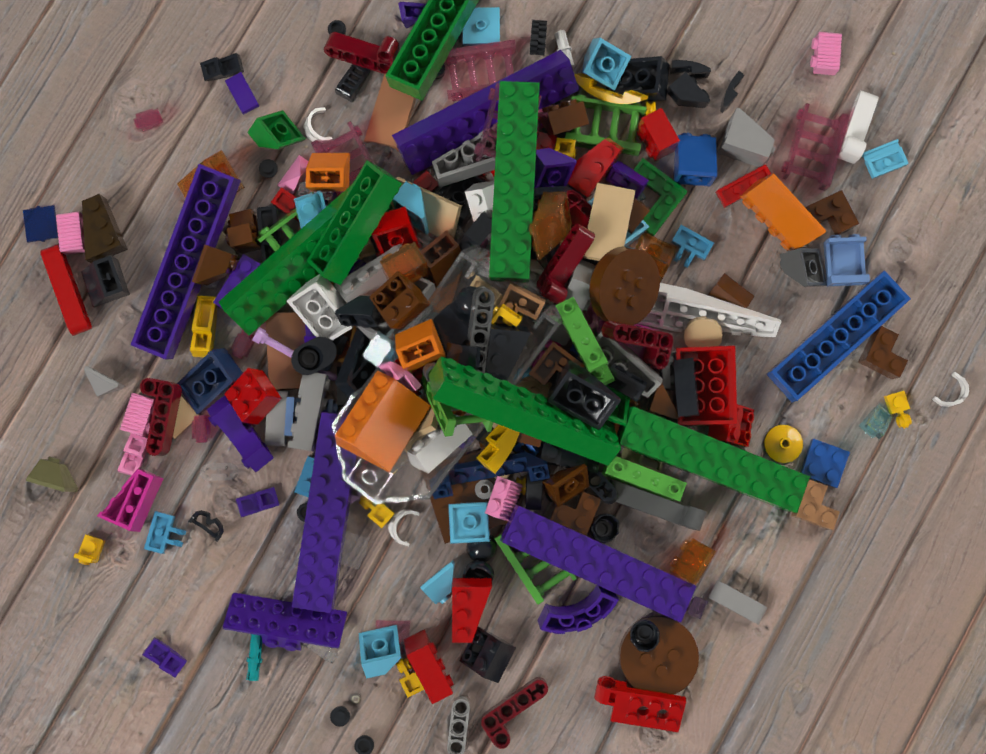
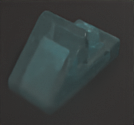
(378, 349)
(876, 422)

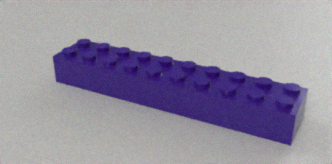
(466, 118)
(173, 290)
(323, 526)
(597, 563)

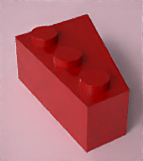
(594, 166)
(468, 604)
(428, 666)

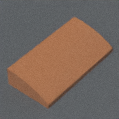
(389, 115)
(289, 331)

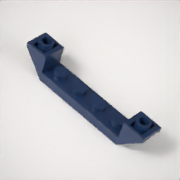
(476, 471)

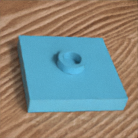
(482, 27)
(468, 523)

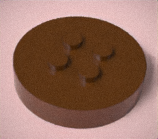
(624, 285)
(668, 666)

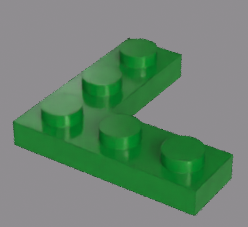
(668, 190)

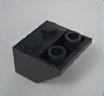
(104, 281)
(487, 655)

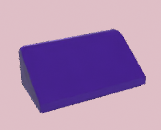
(627, 178)

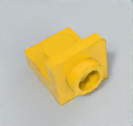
(509, 316)
(90, 550)

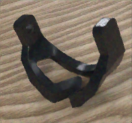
(218, 534)

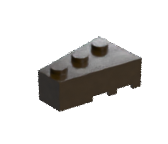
(100, 230)

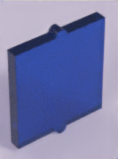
(40, 223)

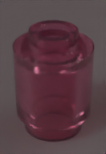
(148, 119)
(242, 344)
(201, 428)

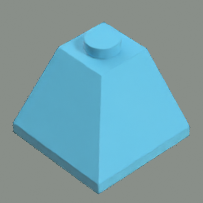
(605, 63)
(412, 198)
(440, 584)
(379, 650)

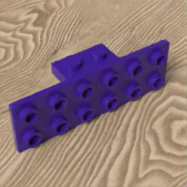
(283, 624)

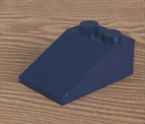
(209, 379)

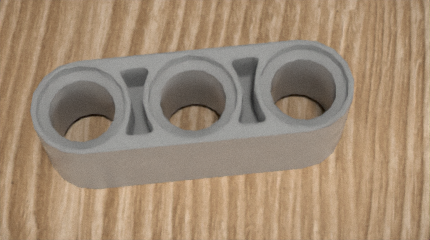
(276, 422)
(737, 602)
(458, 716)

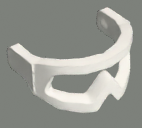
(308, 128)
(963, 394)
(393, 524)

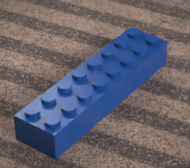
(838, 336)

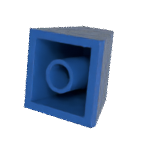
(695, 160)

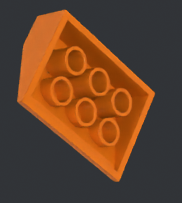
(782, 213)
(382, 422)

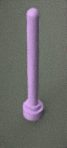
(262, 337)

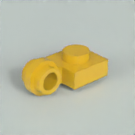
(897, 404)
(380, 513)
(410, 681)

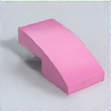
(398, 373)
(134, 454)

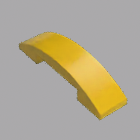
(589, 86)

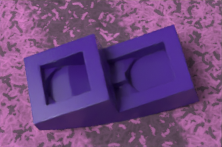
(242, 93)
(257, 502)
(165, 657)

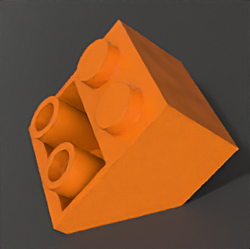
(328, 172)
(418, 346)

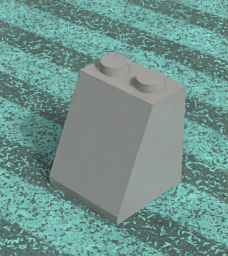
(746, 140)

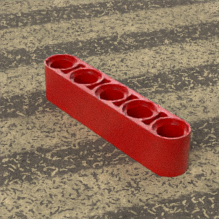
(66, 290)

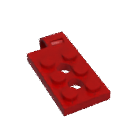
(627, 700)

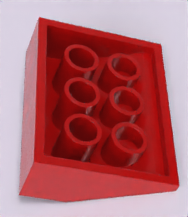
(715, 384)

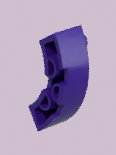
(242, 435)
(579, 615)

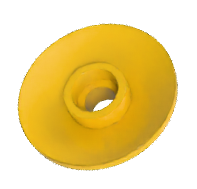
(774, 446)

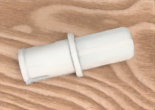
(563, 45)

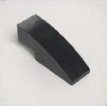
(267, 217)
(686, 388)

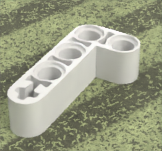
(858, 124)

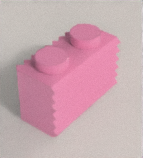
(826, 53)
(70, 233)
(138, 415)
(503, 498)

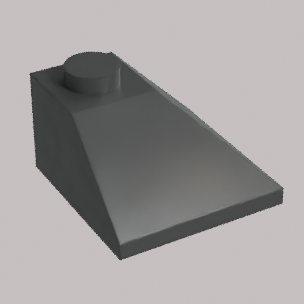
(804, 267)

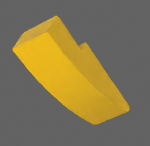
(203, 326)
(500, 445)

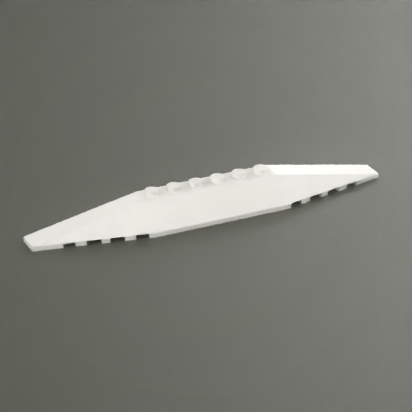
(679, 305)

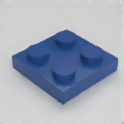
(824, 463)

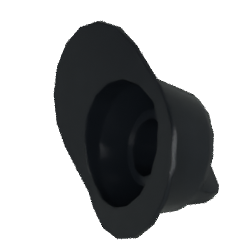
(313, 355)

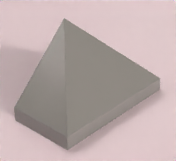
(101, 383)

